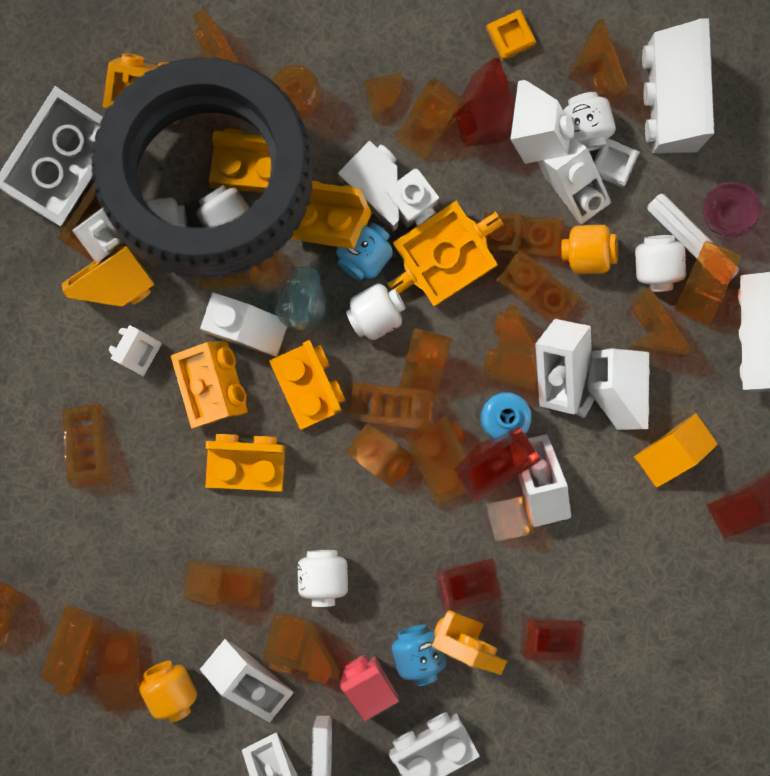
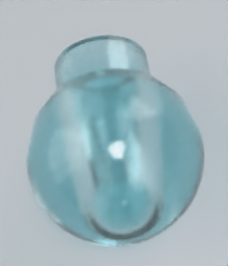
(301, 300)

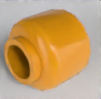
(590, 249)
(168, 691)

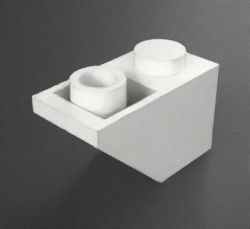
(577, 181)
(621, 386)

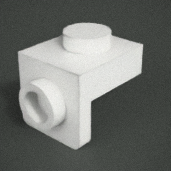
(413, 198)

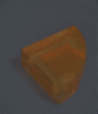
(383, 93)

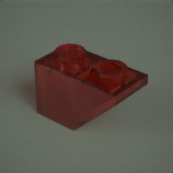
(487, 107)

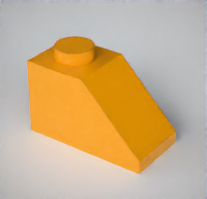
(111, 281)

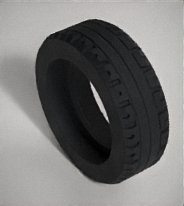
(183, 91)

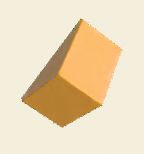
(676, 451)

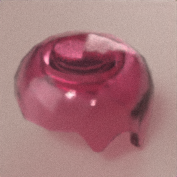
(739, 207)

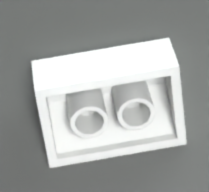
(679, 88)
(53, 158)
(755, 331)

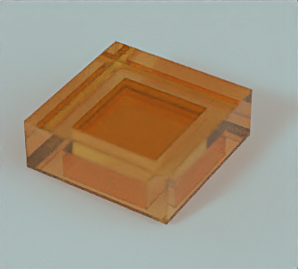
(510, 518)

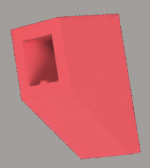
(368, 687)

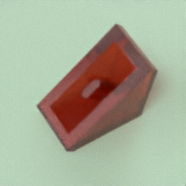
(496, 463)
(743, 507)
(467, 584)
(550, 638)

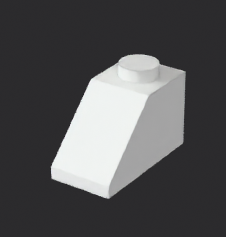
(539, 125)
(373, 173)
(243, 325)
(563, 365)
(545, 486)
(245, 681)

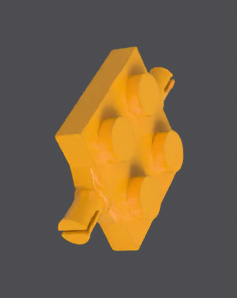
(445, 253)

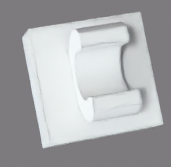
(98, 236)
(135, 350)

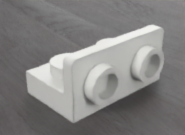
(435, 750)

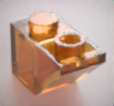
(514, 358)
(299, 645)

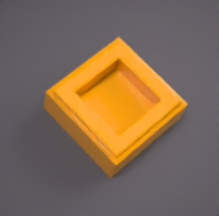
(511, 35)

